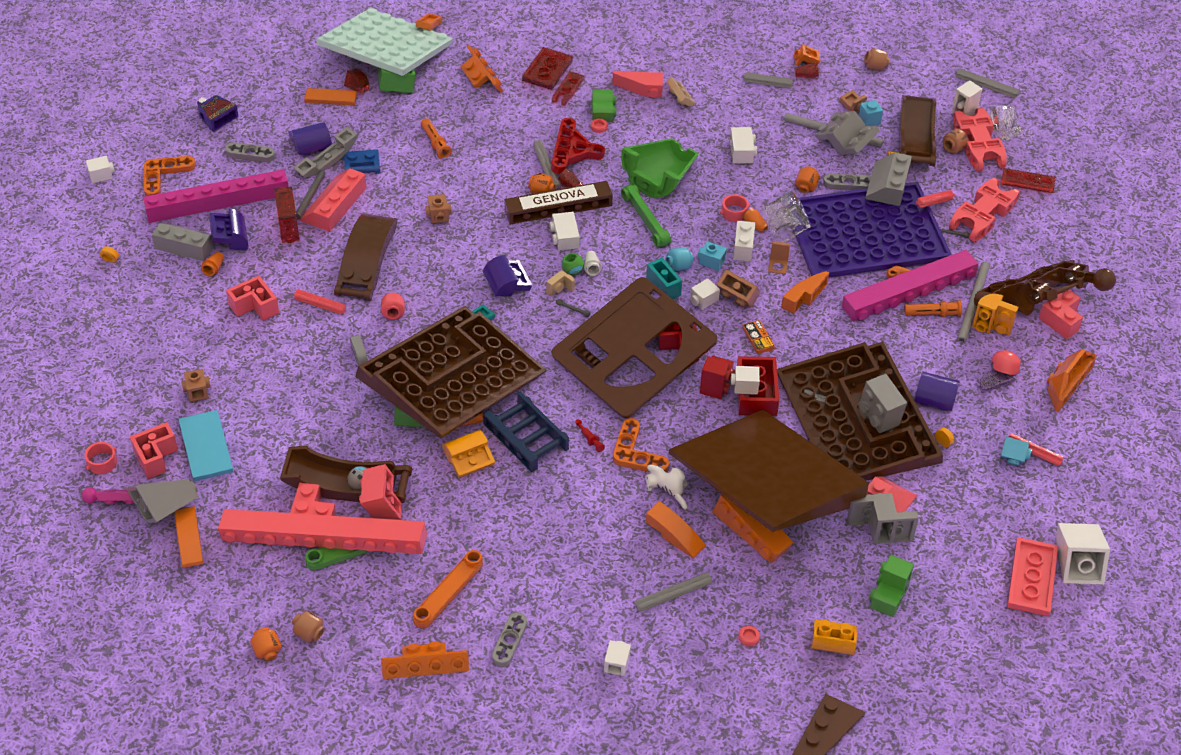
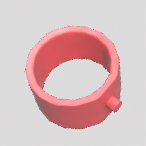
(737, 200)
(97, 448)

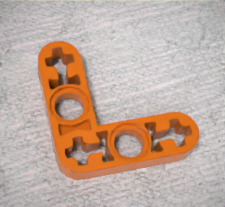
(156, 171)
(628, 450)

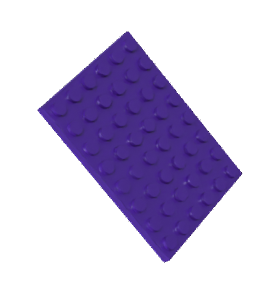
(868, 235)

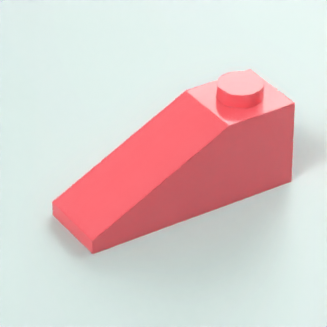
(643, 83)

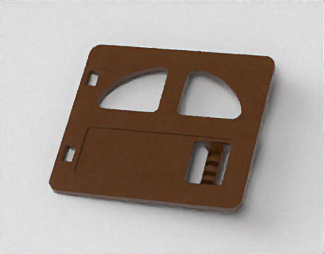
(623, 332)

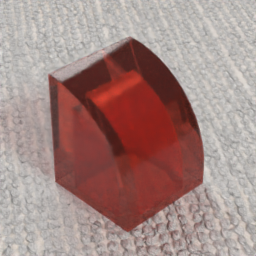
(356, 81)

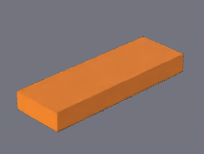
(330, 96)

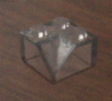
(786, 217)

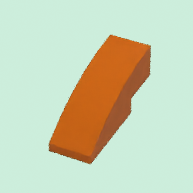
(804, 292)
(674, 529)
(188, 537)

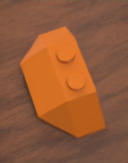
(1069, 376)

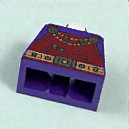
(216, 111)

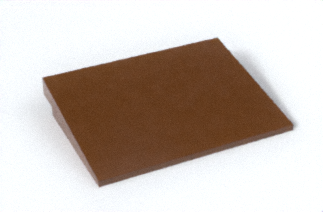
(465, 362)
(839, 423)
(771, 471)

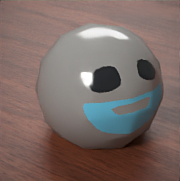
(355, 476)

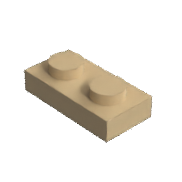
(678, 89)

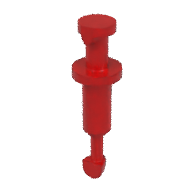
(593, 439)

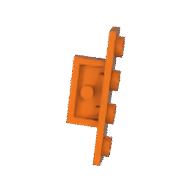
(477, 72)
(424, 660)

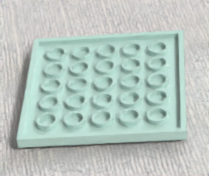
(385, 41)

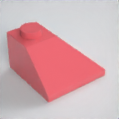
(901, 496)

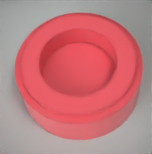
(599, 125)
(749, 635)

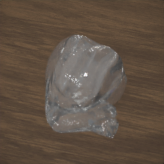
(1005, 122)

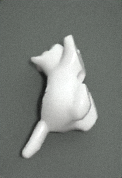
(671, 482)

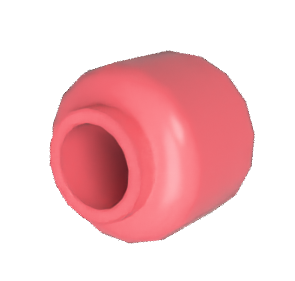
(392, 306)

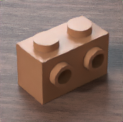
(738, 288)

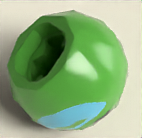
(572, 264)

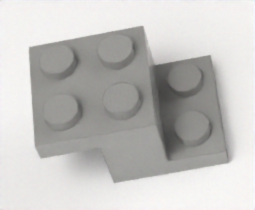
(847, 132)
(883, 520)

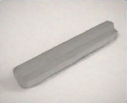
(768, 80)

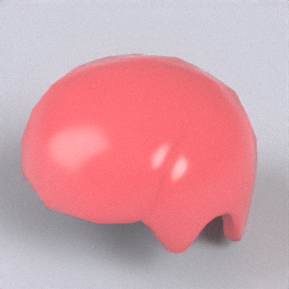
(1006, 362)

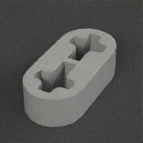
(358, 349)

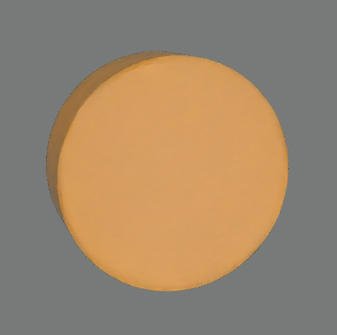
(109, 254)
(944, 437)

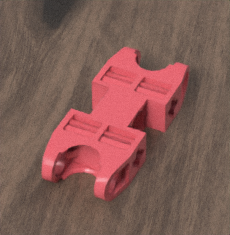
(980, 144)
(980, 216)

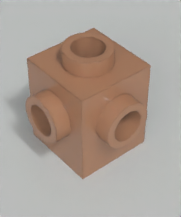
(438, 208)
(196, 381)

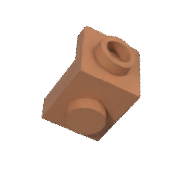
(852, 100)

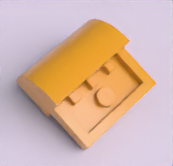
(995, 315)
(468, 453)
(834, 637)

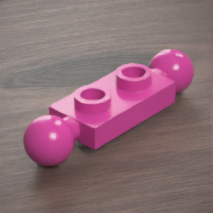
(90, 495)

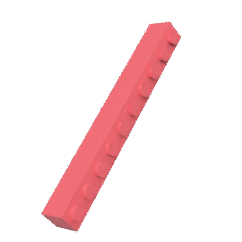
(323, 531)

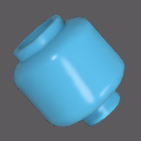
(679, 259)

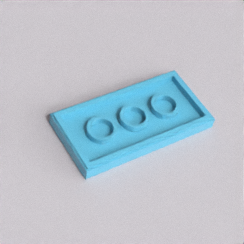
(205, 445)

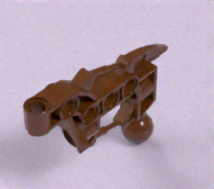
(1040, 284)

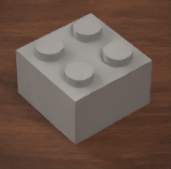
(882, 403)

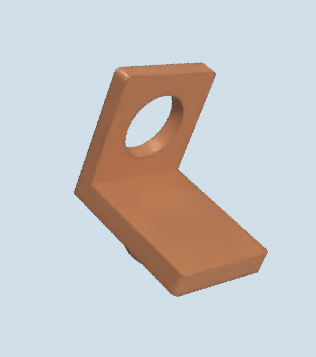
(780, 255)

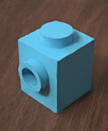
(871, 113)
(712, 255)
(1015, 451)

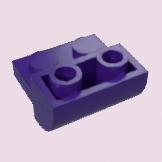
(310, 138)
(229, 229)
(506, 276)
(936, 391)

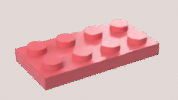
(1032, 576)

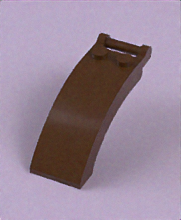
(918, 129)
(364, 255)
(332, 473)

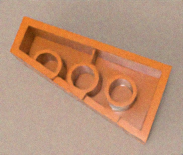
(767, 543)

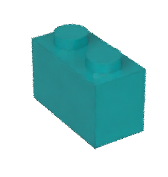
(664, 277)

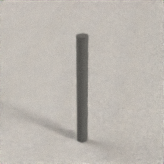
(310, 194)

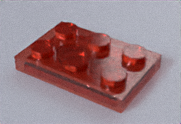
(547, 68)

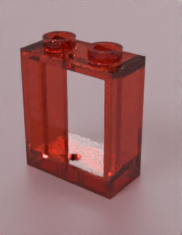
(286, 215)

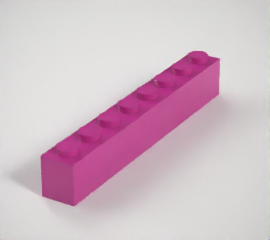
(214, 196)
(909, 285)

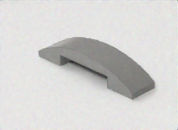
(328, 157)

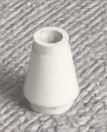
(592, 260)

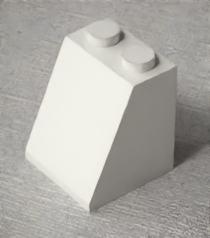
(1082, 553)

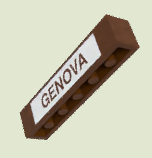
(563, 200)

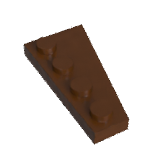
(828, 726)

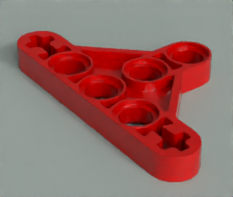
(570, 152)

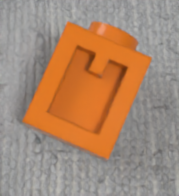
(807, 54)

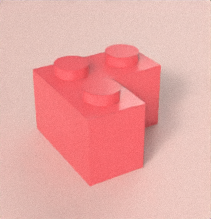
(253, 296)
(1062, 314)
(152, 446)
(378, 493)
(308, 501)

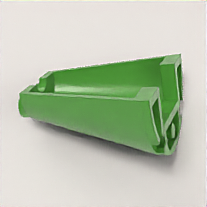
(657, 166)

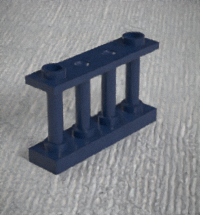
(518, 446)

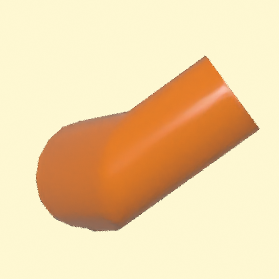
(896, 270)

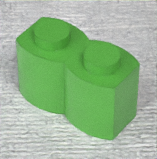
(603, 105)

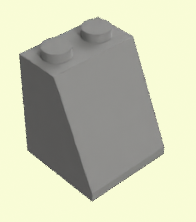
(162, 498)

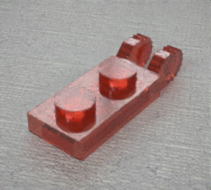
(568, 87)

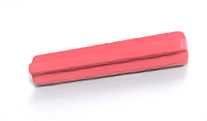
(935, 198)
(319, 301)
(1041, 452)

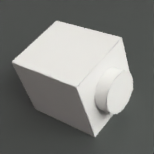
(100, 169)
(704, 294)
(745, 380)
(617, 657)

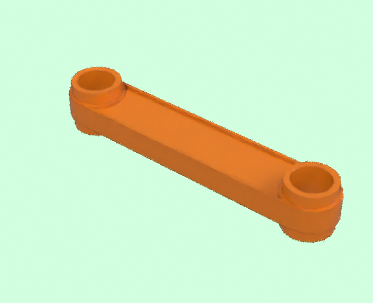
(448, 589)

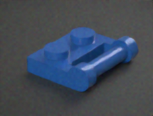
(362, 161)

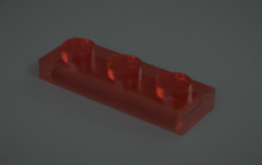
(1028, 180)

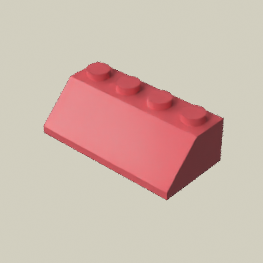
(335, 200)

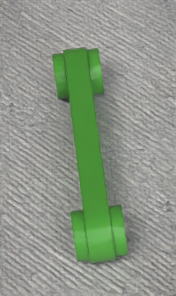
(659, 235)
(328, 557)

